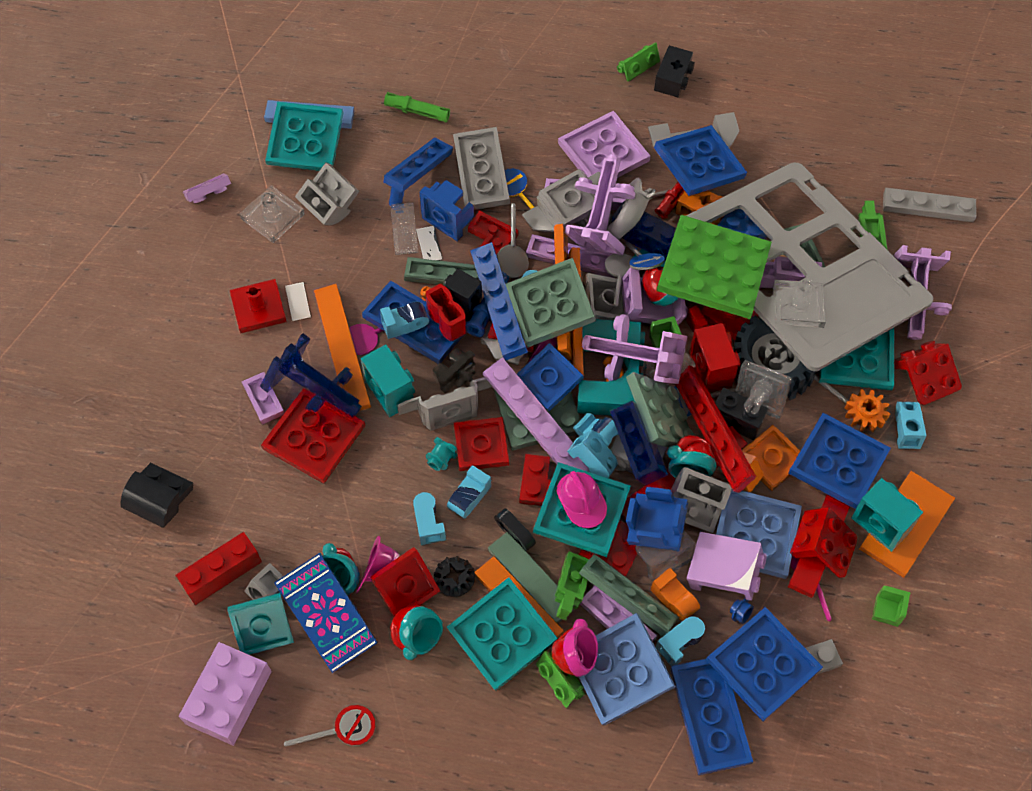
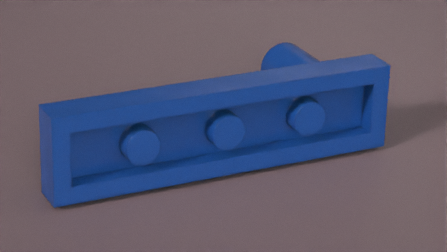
(415, 167)

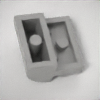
(328, 195)
(704, 496)

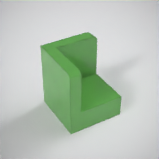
(657, 327)
(891, 606)

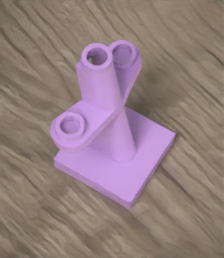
(595, 233)
(920, 265)
(668, 356)

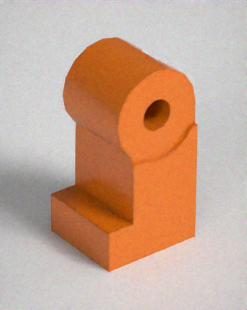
(674, 595)

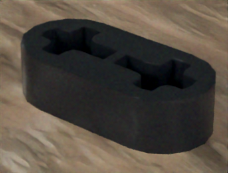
(512, 525)

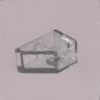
(404, 228)

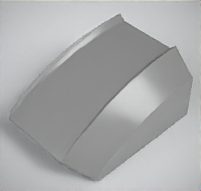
(601, 295)

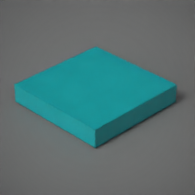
(260, 624)

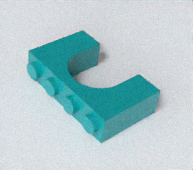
(600, 396)

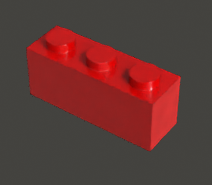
(219, 568)

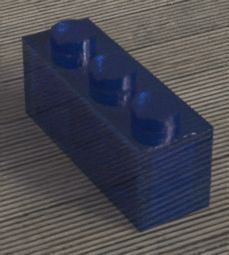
(641, 453)

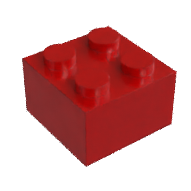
(714, 357)

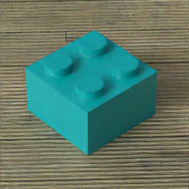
(387, 379)
(887, 514)

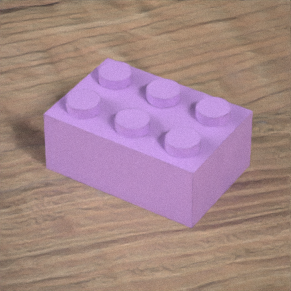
(225, 693)

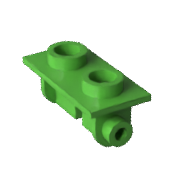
(639, 62)
(565, 687)

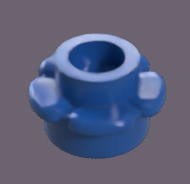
(741, 610)

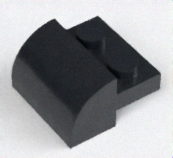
(155, 494)

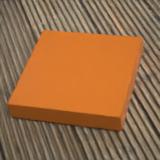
(774, 456)

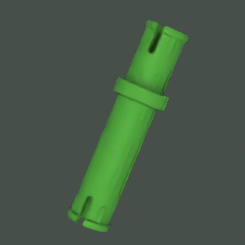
(411, 105)

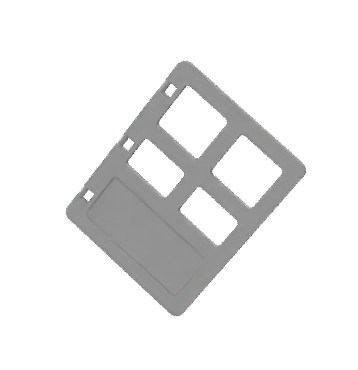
(859, 290)

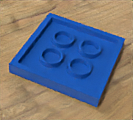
(700, 160)
(839, 460)
(764, 664)

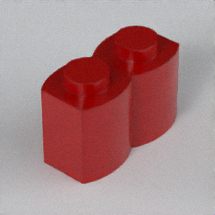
(445, 312)

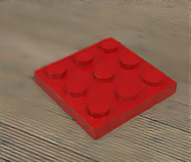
(312, 439)

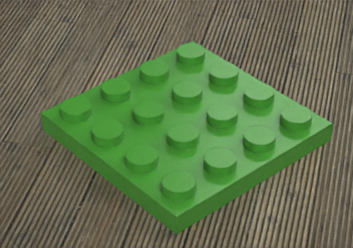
(714, 266)

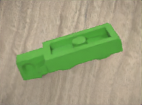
(872, 222)
(570, 585)

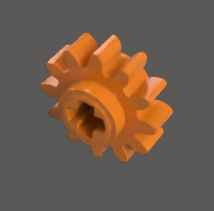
(877, 411)

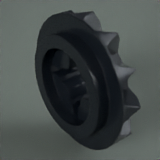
(449, 586)

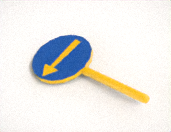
(516, 184)

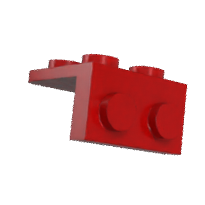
(930, 371)
(826, 537)

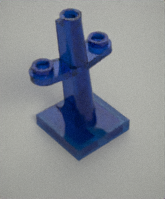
(294, 367)

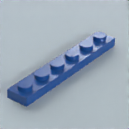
(498, 302)

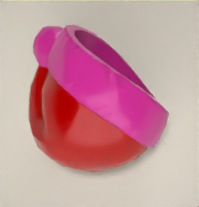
(576, 650)

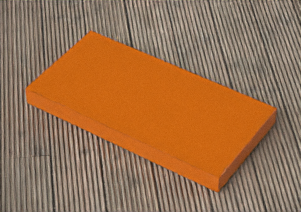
(934, 504)

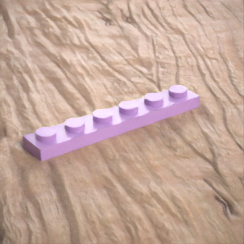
(532, 413)

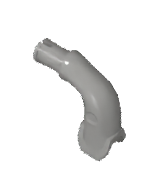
(631, 210)

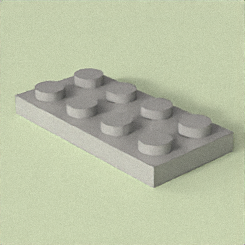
(481, 168)

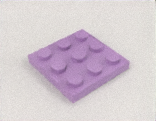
(597, 140)

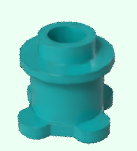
(441, 454)

